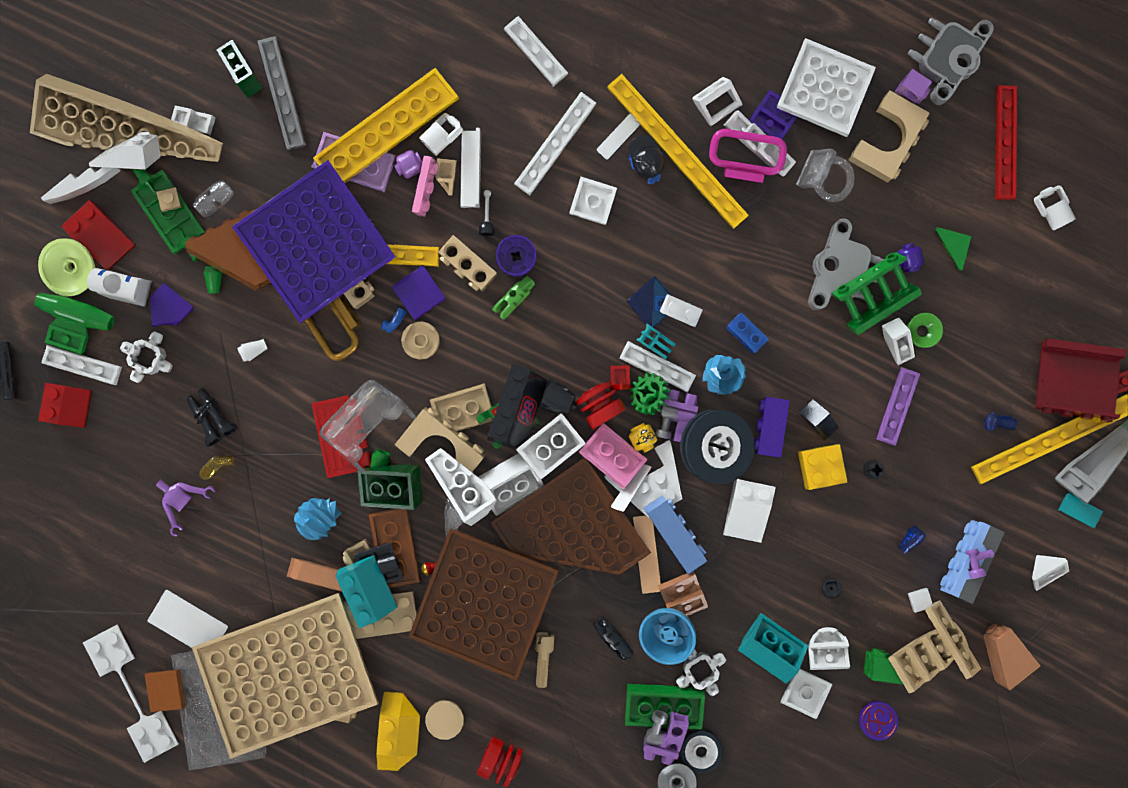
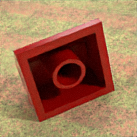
(64, 405)

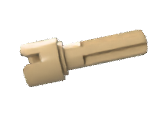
(543, 645)

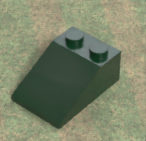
(391, 486)

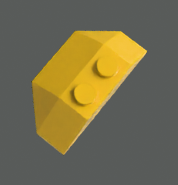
(397, 732)

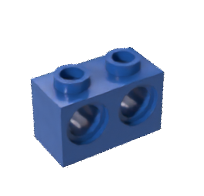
(746, 333)

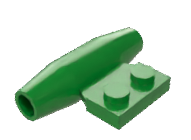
(71, 321)

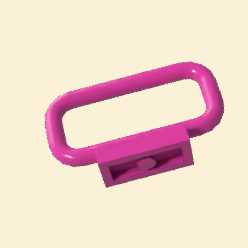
(743, 170)

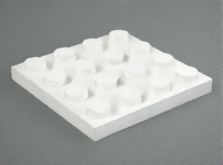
(826, 87)

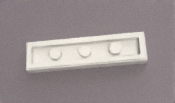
(535, 51)
(654, 364)
(81, 365)

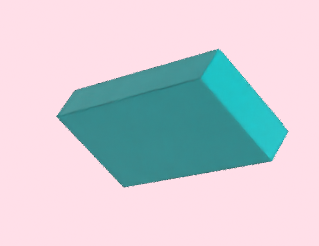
(1080, 511)

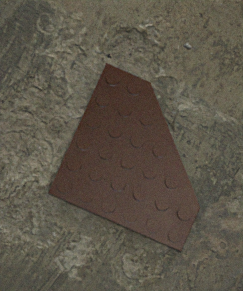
(572, 524)

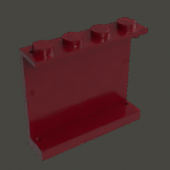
(1078, 379)

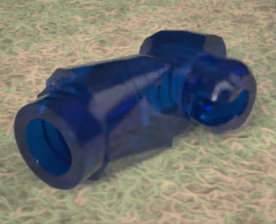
(1006, 422)

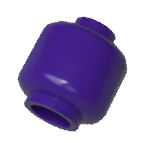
(914, 257)

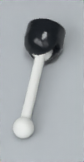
(486, 228)

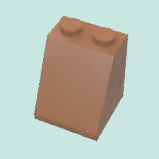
(1008, 656)

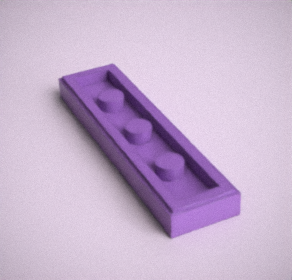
(898, 406)

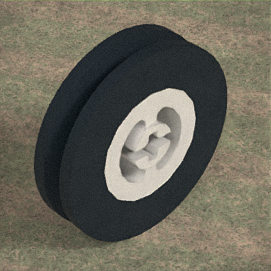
(705, 460)

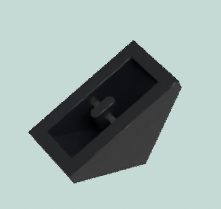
(819, 419)

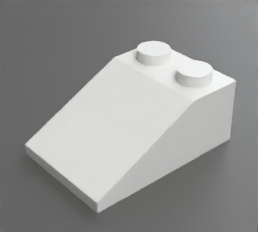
(133, 153)
(550, 446)
(748, 510)

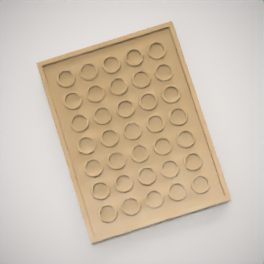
(285, 675)

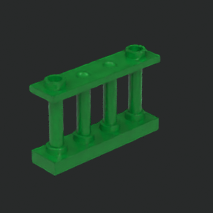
(886, 307)

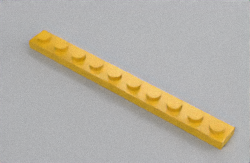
(677, 151)
(1043, 444)

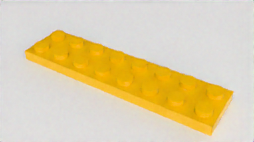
(388, 125)

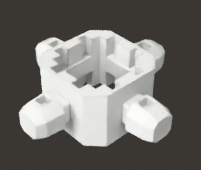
(134, 350)
(708, 682)

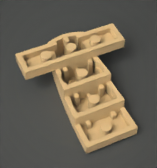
(934, 651)

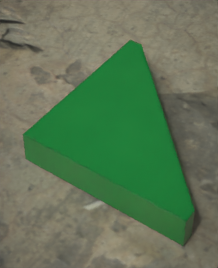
(955, 245)

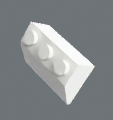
(511, 483)

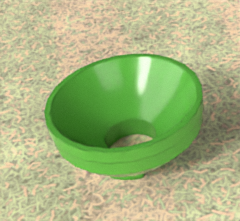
(933, 326)

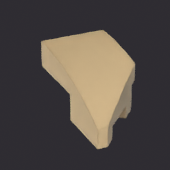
(446, 174)

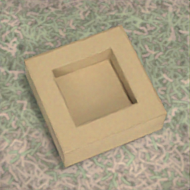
(169, 199)

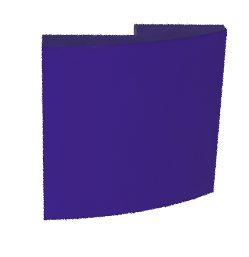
(771, 119)
(418, 292)

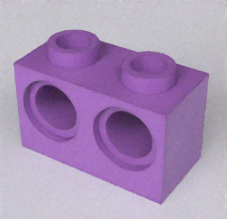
(914, 87)

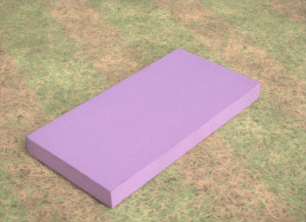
(374, 176)

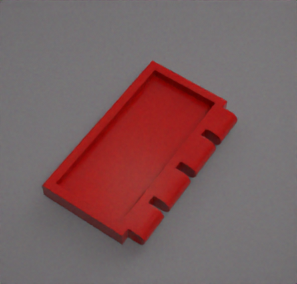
(334, 463)

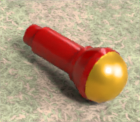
(428, 568)

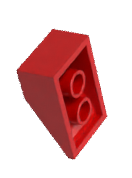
(98, 234)

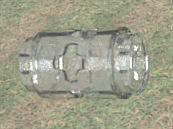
(207, 205)

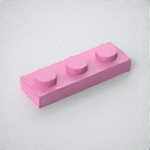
(425, 186)

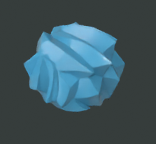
(724, 374)
(316, 518)

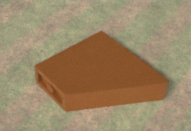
(228, 254)

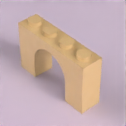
(910, 120)
(429, 424)

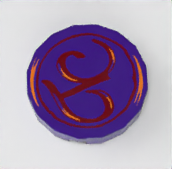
(878, 720)

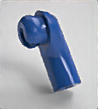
(395, 322)

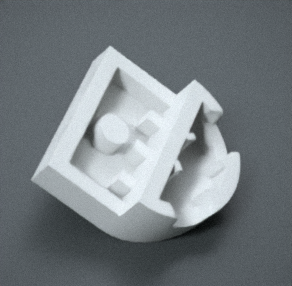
(828, 650)

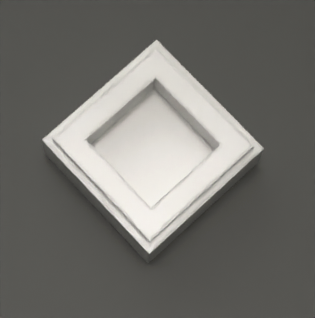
(920, 599)

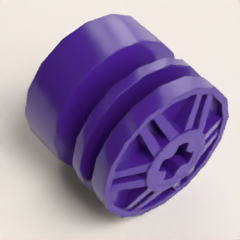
(511, 245)

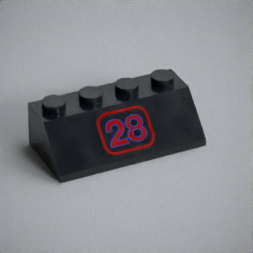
(517, 407)

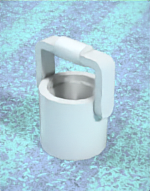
(437, 138)
(1058, 213)

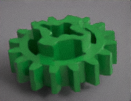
(654, 399)

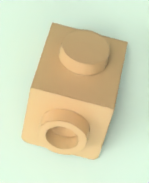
(349, 557)

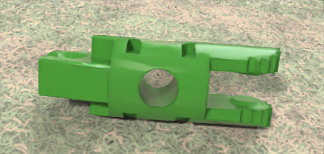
(514, 297)

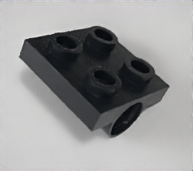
(386, 559)

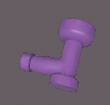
(974, 556)

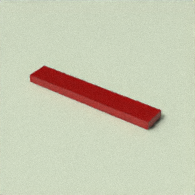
(1006, 143)

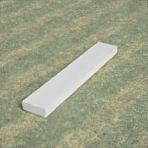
(555, 143)

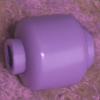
(408, 164)

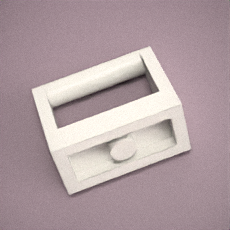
(713, 92)

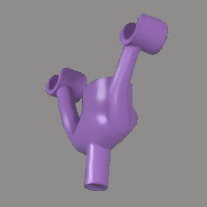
(178, 498)

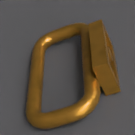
(348, 320)

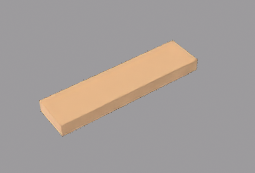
(649, 565)

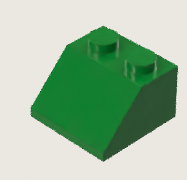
(879, 667)

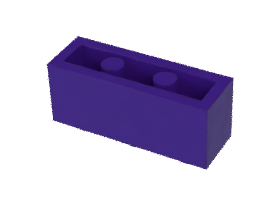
(771, 426)

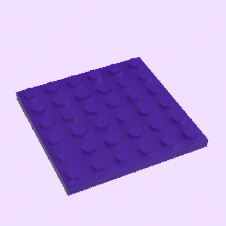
(314, 241)

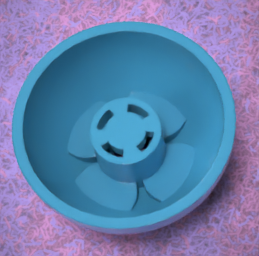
(664, 644)

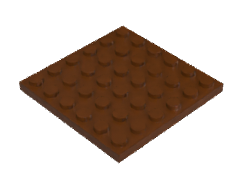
(483, 604)

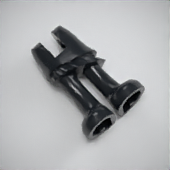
(201, 414)

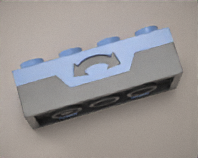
(957, 580)

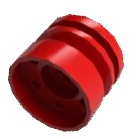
(600, 404)
(500, 762)

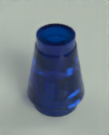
(912, 539)

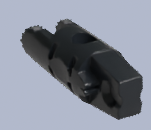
(613, 638)

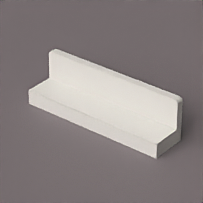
(471, 169)

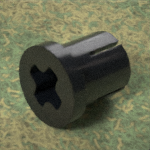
(872, 464)

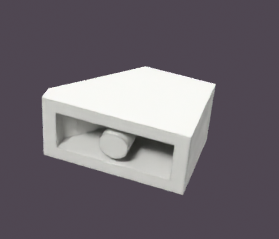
(898, 340)

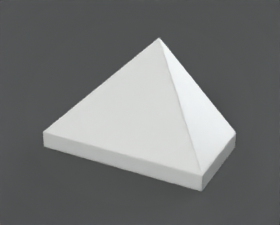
(1047, 570)

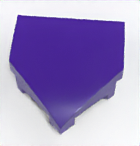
(168, 307)

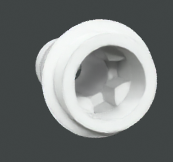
(251, 350)

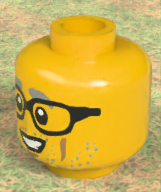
(642, 437)

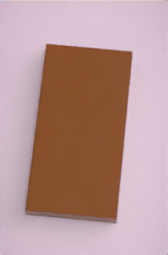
(395, 527)

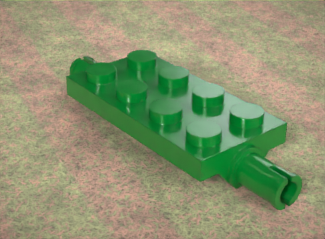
(173, 225)

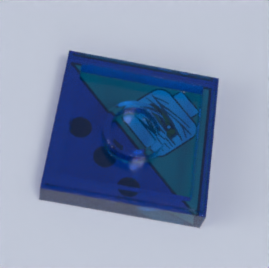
(648, 302)

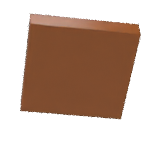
(165, 690)

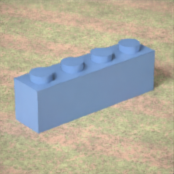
(675, 534)

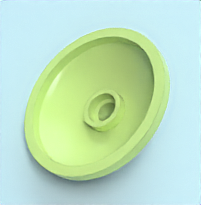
(56, 266)

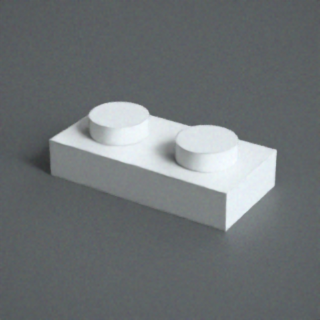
(681, 310)

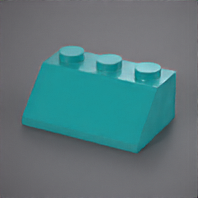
(366, 591)
(773, 648)

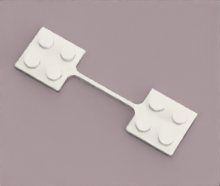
(152, 733)

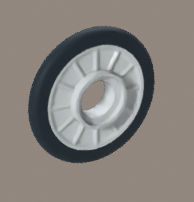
(701, 739)

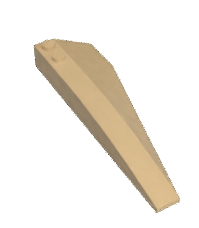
(93, 119)

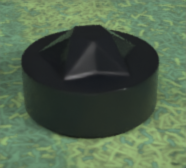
(831, 588)

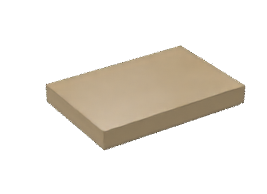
(463, 407)

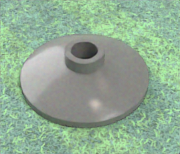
(679, 771)

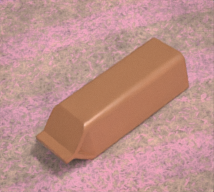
(313, 573)

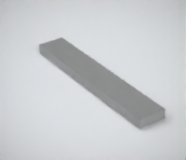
(281, 93)

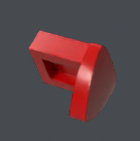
(620, 377)

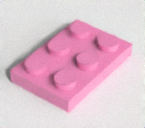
(613, 456)

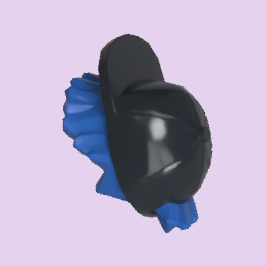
(646, 158)

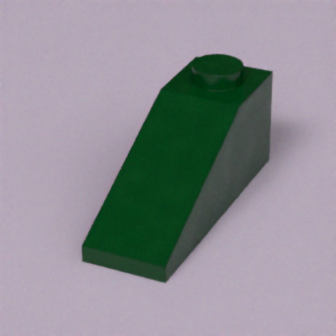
(239, 69)

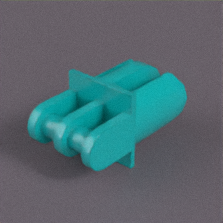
(654, 340)

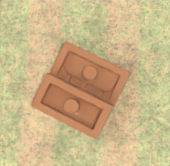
(683, 594)

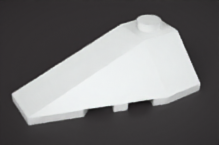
(465, 490)

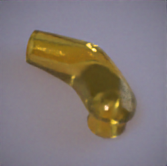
(214, 464)

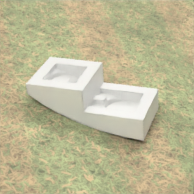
(195, 120)

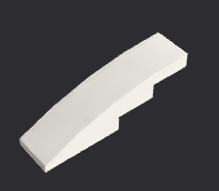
(767, 152)
(75, 186)

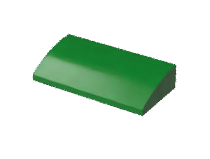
(645, 699)

